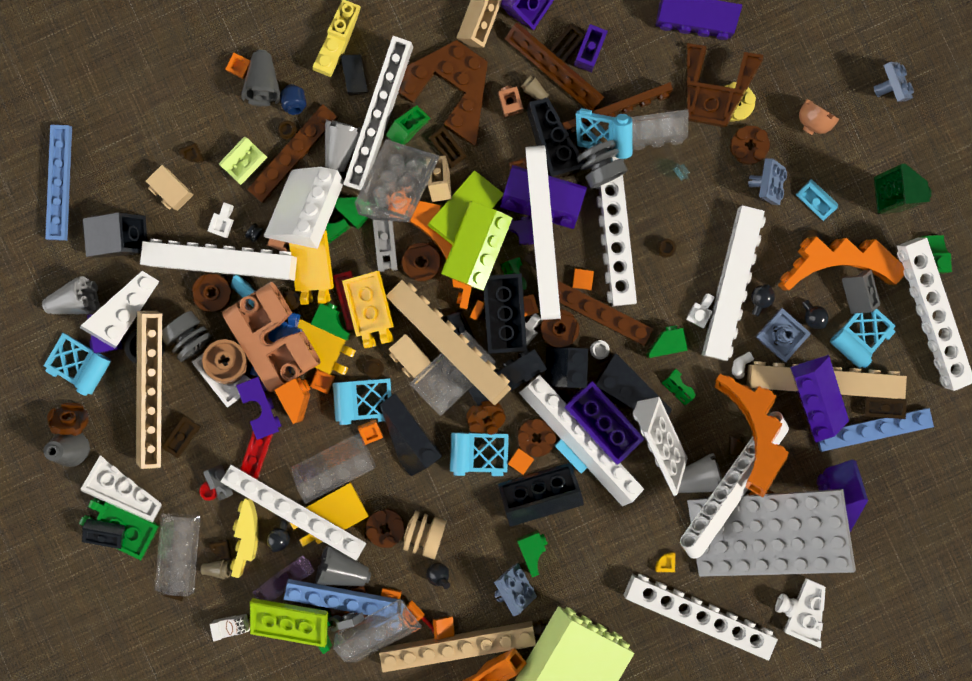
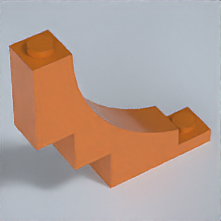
(422, 216)

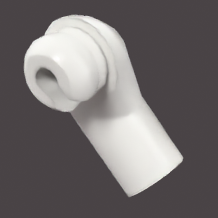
(739, 365)

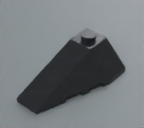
(410, 441)

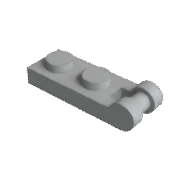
(385, 244)

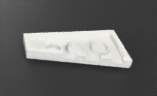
(116, 489)

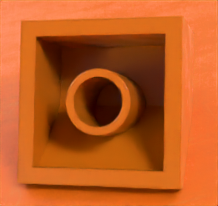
(294, 398)

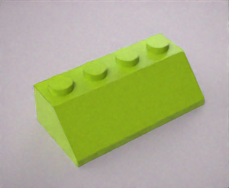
(476, 245)

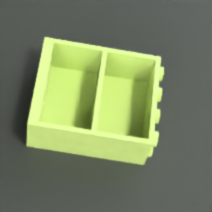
(576, 651)

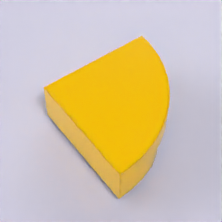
(666, 563)

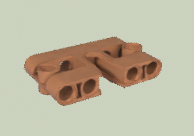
(252, 331)

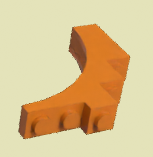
(843, 253)
(765, 428)
(500, 668)

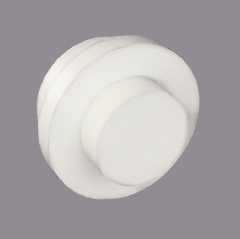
(599, 349)

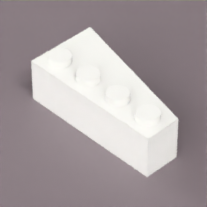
(119, 312)

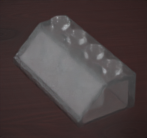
(660, 129)
(443, 382)
(332, 468)
(177, 554)
(375, 632)

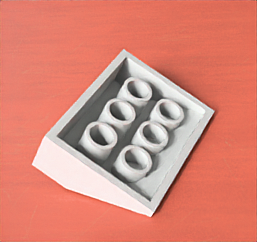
(305, 206)
(662, 440)

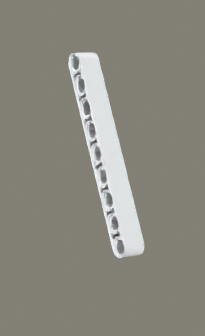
(543, 232)
(724, 498)

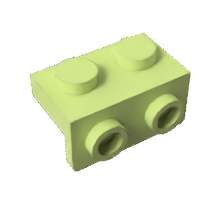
(242, 160)

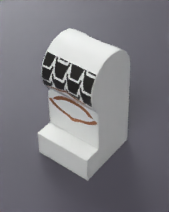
(229, 626)

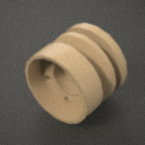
(424, 534)

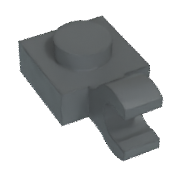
(213, 479)
(348, 620)

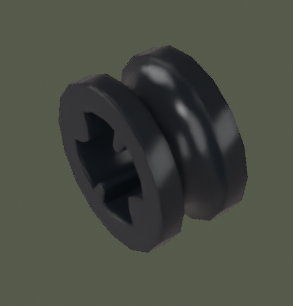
(254, 232)

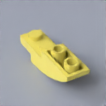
(337, 38)
(247, 529)

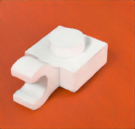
(221, 223)
(700, 313)
(534, 321)

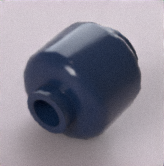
(293, 99)

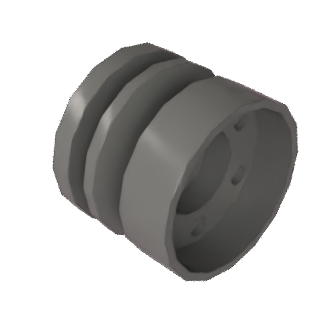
(602, 164)
(184, 334)

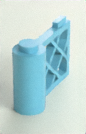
(619, 130)
(854, 347)
(90, 371)
(346, 400)
(463, 455)

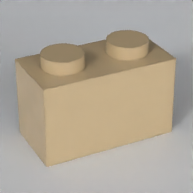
(440, 181)
(169, 187)
(409, 356)

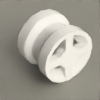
(786, 605)

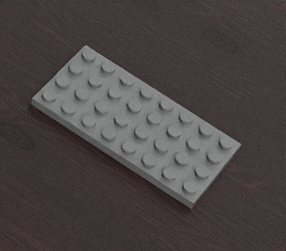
(780, 536)

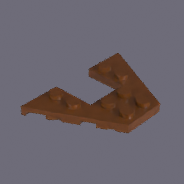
(461, 69)

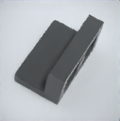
(861, 292)

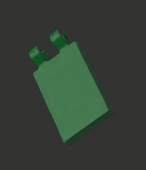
(137, 533)

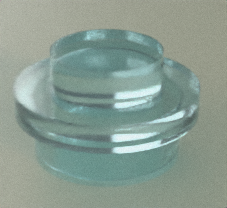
(681, 171)

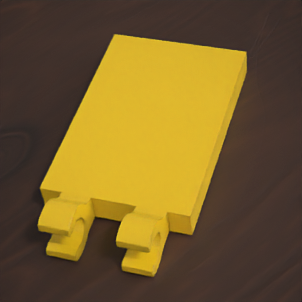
(313, 271)
(369, 308)
(327, 347)
(340, 508)

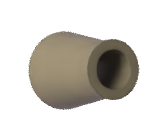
(533, 88)
(216, 569)

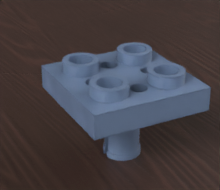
(896, 82)
(770, 182)
(785, 335)
(514, 589)

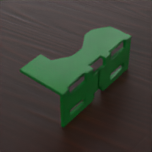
(515, 265)
(675, 377)

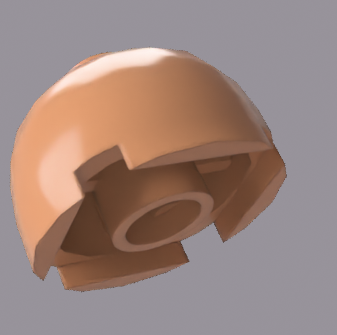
(816, 118)

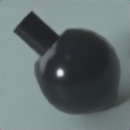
(762, 297)
(815, 316)
(278, 537)
(438, 575)

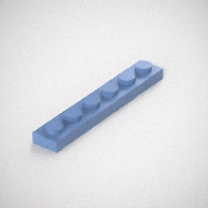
(58, 182)
(878, 429)
(335, 597)

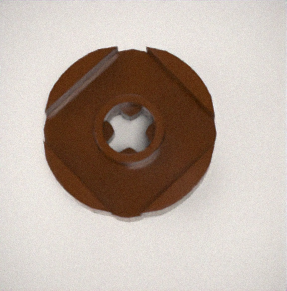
(758, 138)
(412, 256)
(201, 293)
(564, 339)
(58, 420)
(489, 425)
(537, 448)
(375, 533)

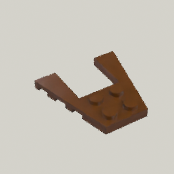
(715, 103)

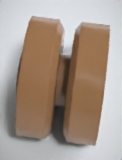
(217, 353)

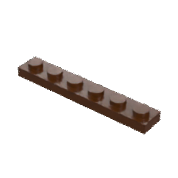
(554, 67)
(625, 106)
(291, 154)
(603, 314)

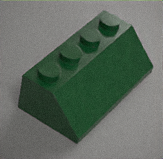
(900, 190)

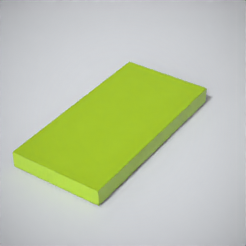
(450, 216)
(288, 622)

